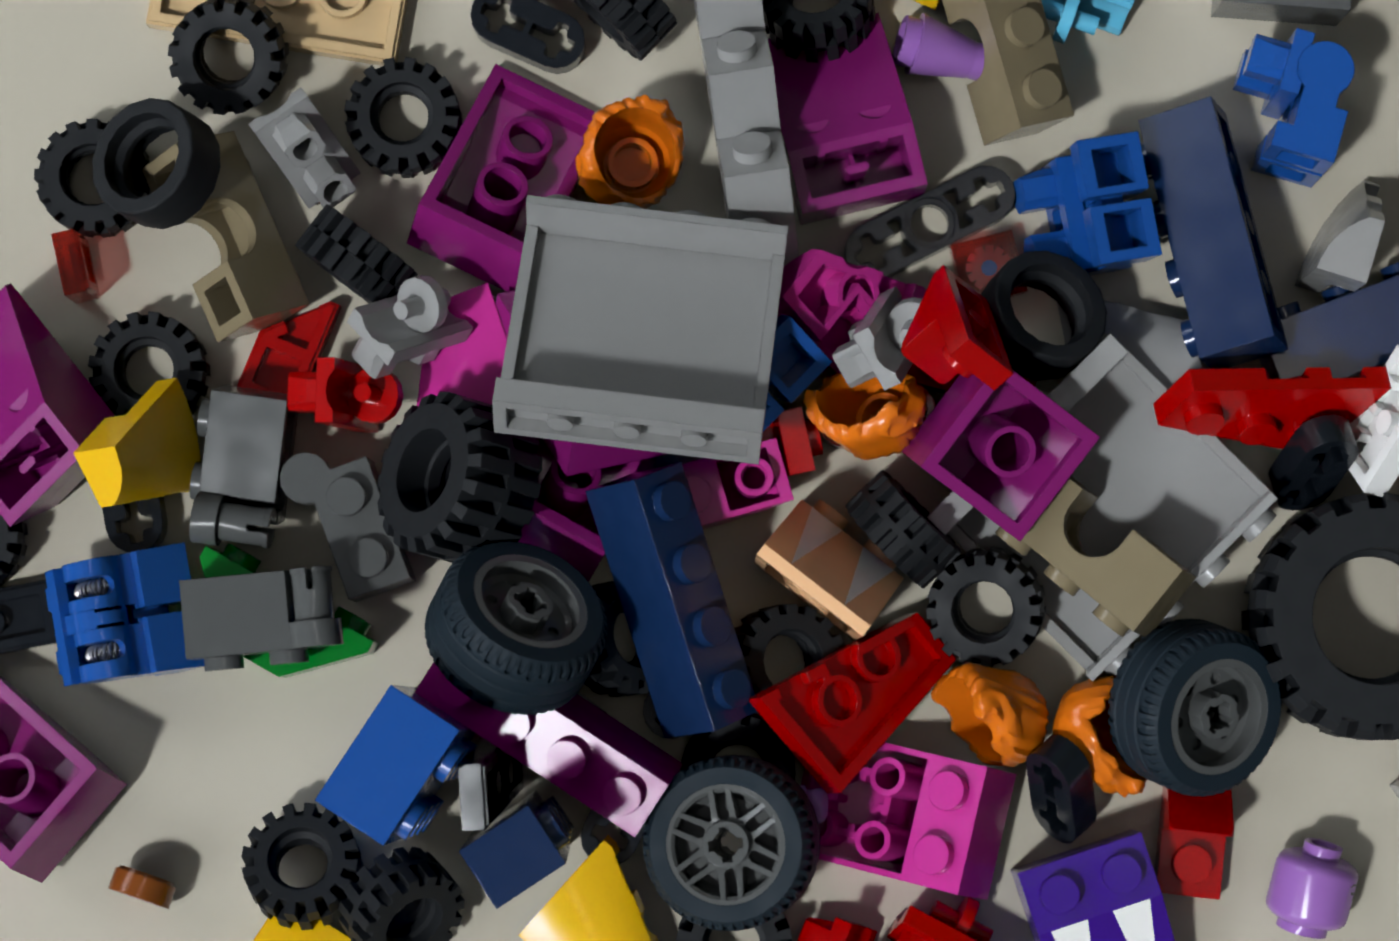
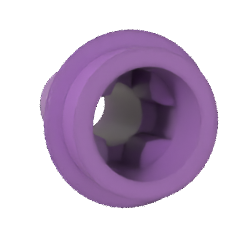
(936, 49)

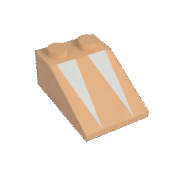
(829, 567)

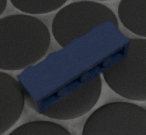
(1211, 236)
(1342, 333)
(672, 600)
(519, 847)

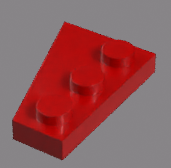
(1263, 410)
(854, 698)

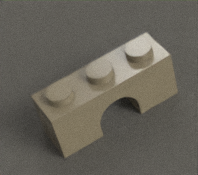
(1021, 74)
(256, 276)
(1131, 584)

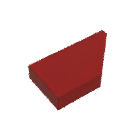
(289, 348)

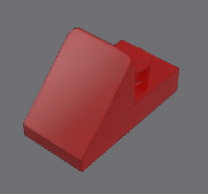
(956, 334)
(1193, 843)

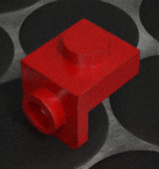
(797, 440)

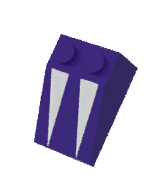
(1095, 893)

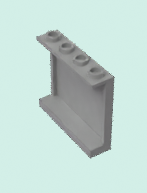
(642, 329)
(1148, 479)

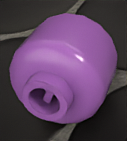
(1312, 888)

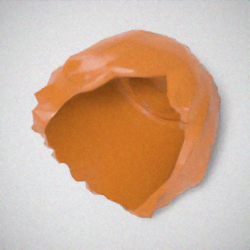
(631, 152)
(866, 417)
(994, 712)
(1084, 721)

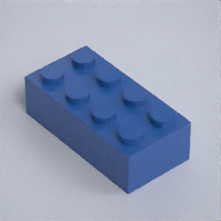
(397, 767)

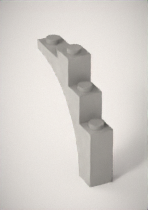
(746, 114)

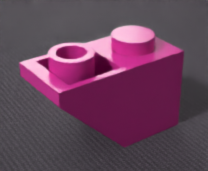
(735, 490)

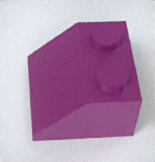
(1001, 448)

